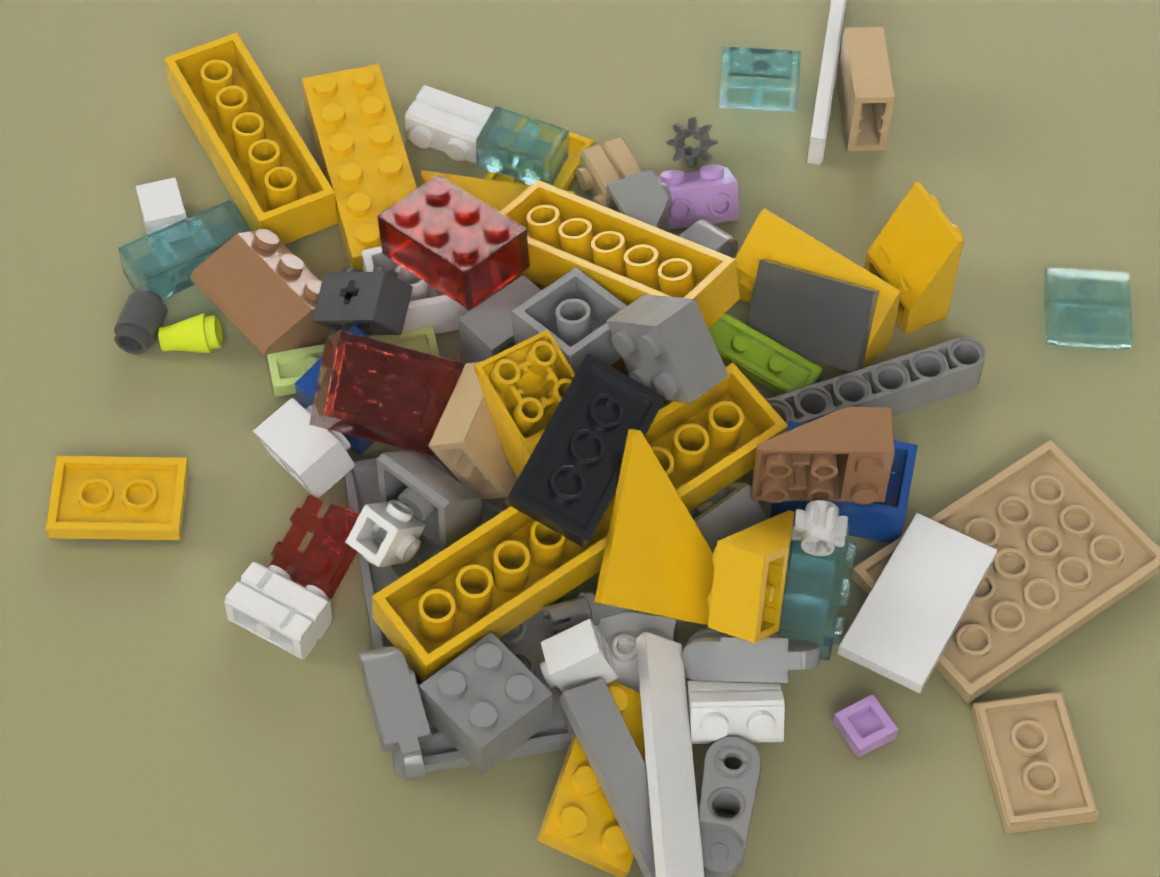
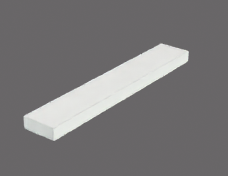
(826, 82)
(669, 758)

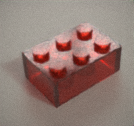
(454, 241)
(382, 391)

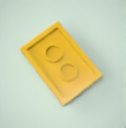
(117, 498)

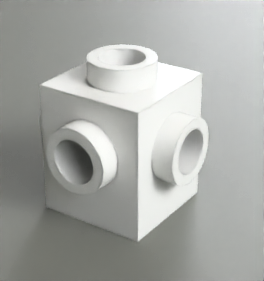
(386, 533)

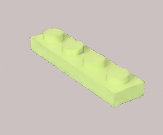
(290, 365)

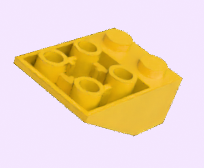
(919, 257)
(523, 393)
(751, 579)

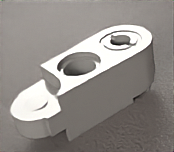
(725, 658)
(396, 706)
(731, 790)

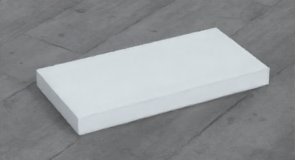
(917, 602)

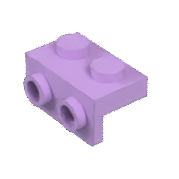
(701, 195)

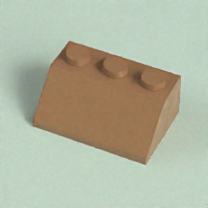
(263, 291)

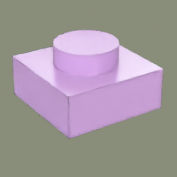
(865, 726)

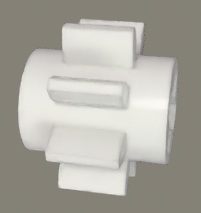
(820, 528)

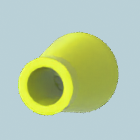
(194, 334)

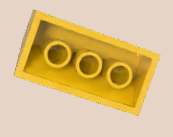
(784, 243)

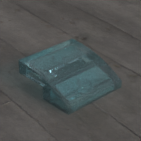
(1088, 308)

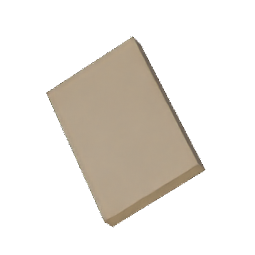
(1034, 762)

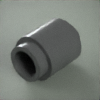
(140, 322)

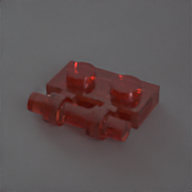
(326, 555)

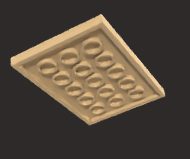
(1056, 565)

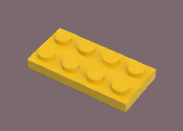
(579, 813)

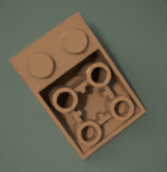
(828, 459)

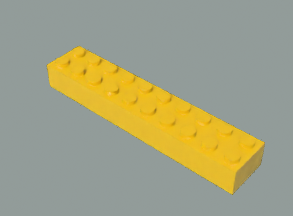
(519, 565)

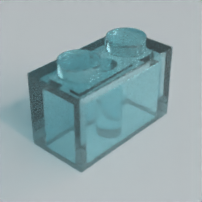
(759, 78)
(522, 147)

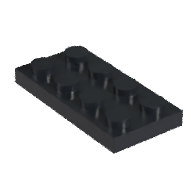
(582, 450)

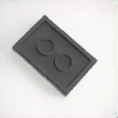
(813, 314)

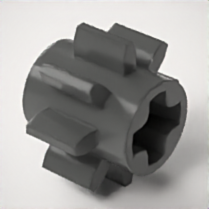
(699, 133)

